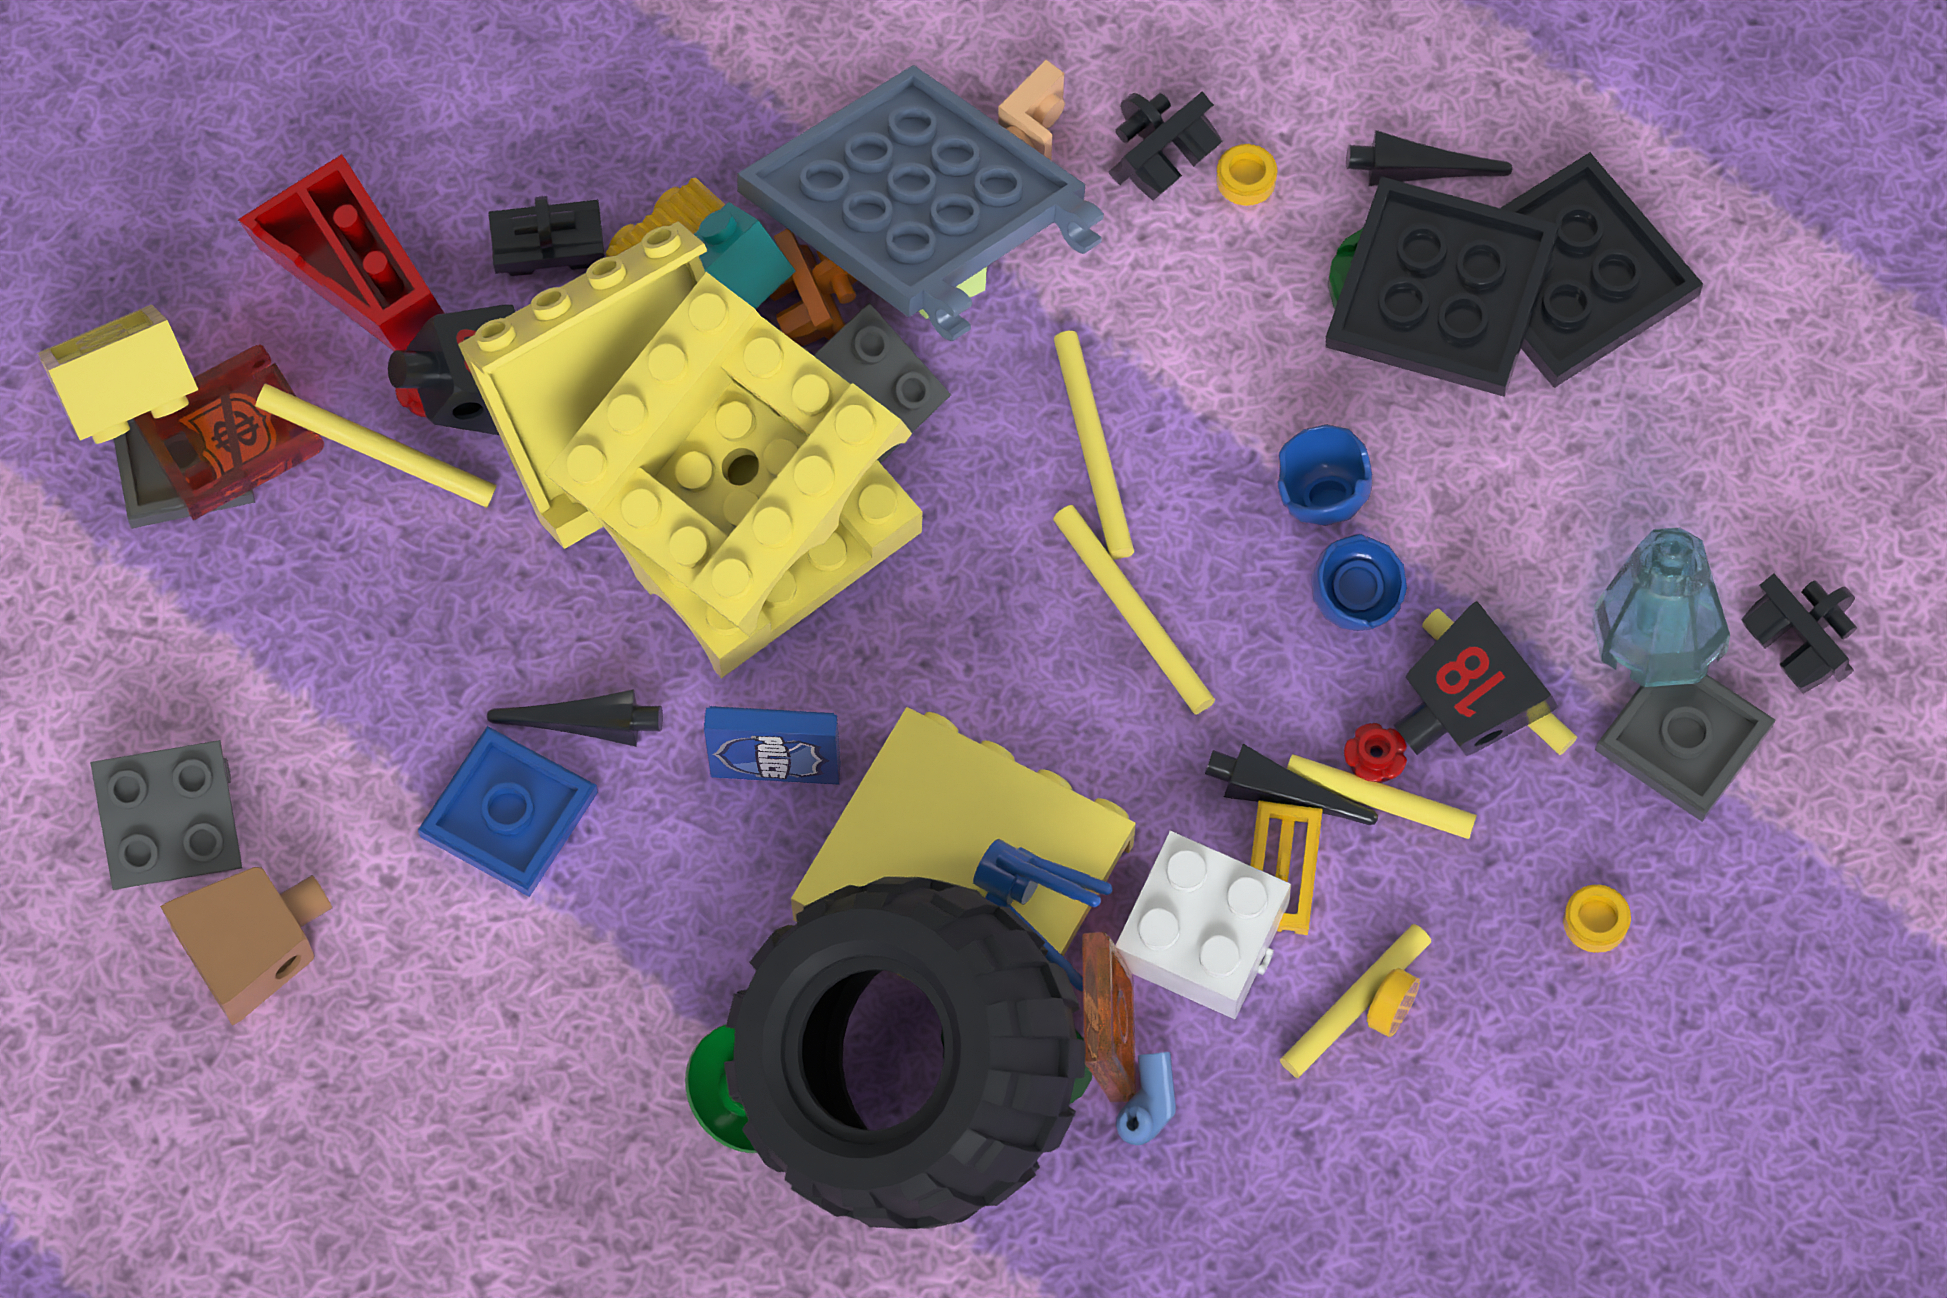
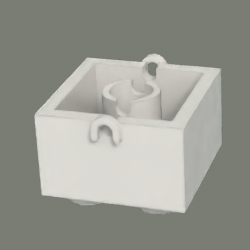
(1203, 924)

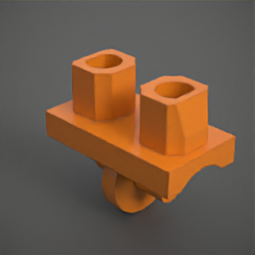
(817, 311)

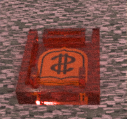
(230, 435)

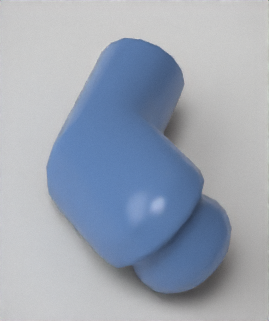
(1153, 1104)

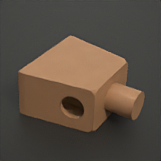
(246, 935)

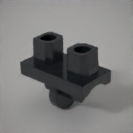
(1186, 129)
(546, 236)
(1819, 654)

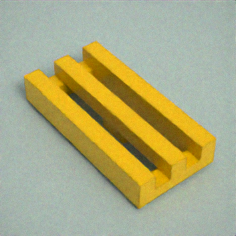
(1289, 814)

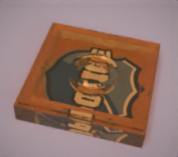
(1108, 1017)

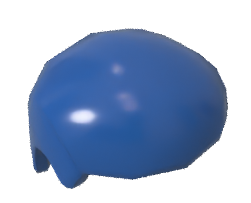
(1324, 475)
(1358, 583)

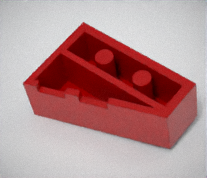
(345, 252)

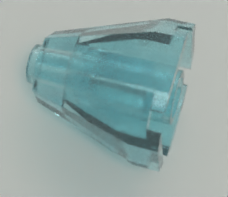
(1663, 612)

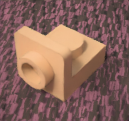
(1035, 108)

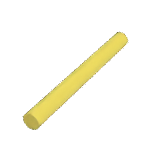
(375, 445)
(1093, 445)
(1134, 609)

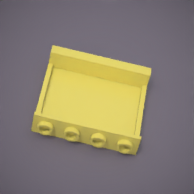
(568, 350)
(941, 803)

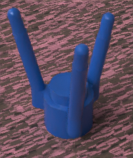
(1015, 875)

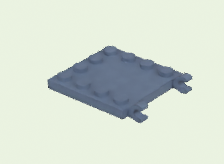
(917, 195)

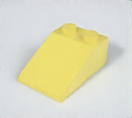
(119, 374)

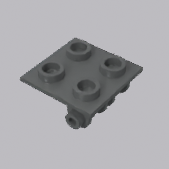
(884, 368)
(166, 814)

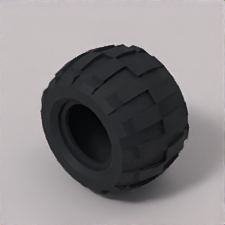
(1002, 1073)

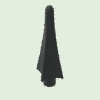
(1412, 161)
(605, 717)
(1261, 779)

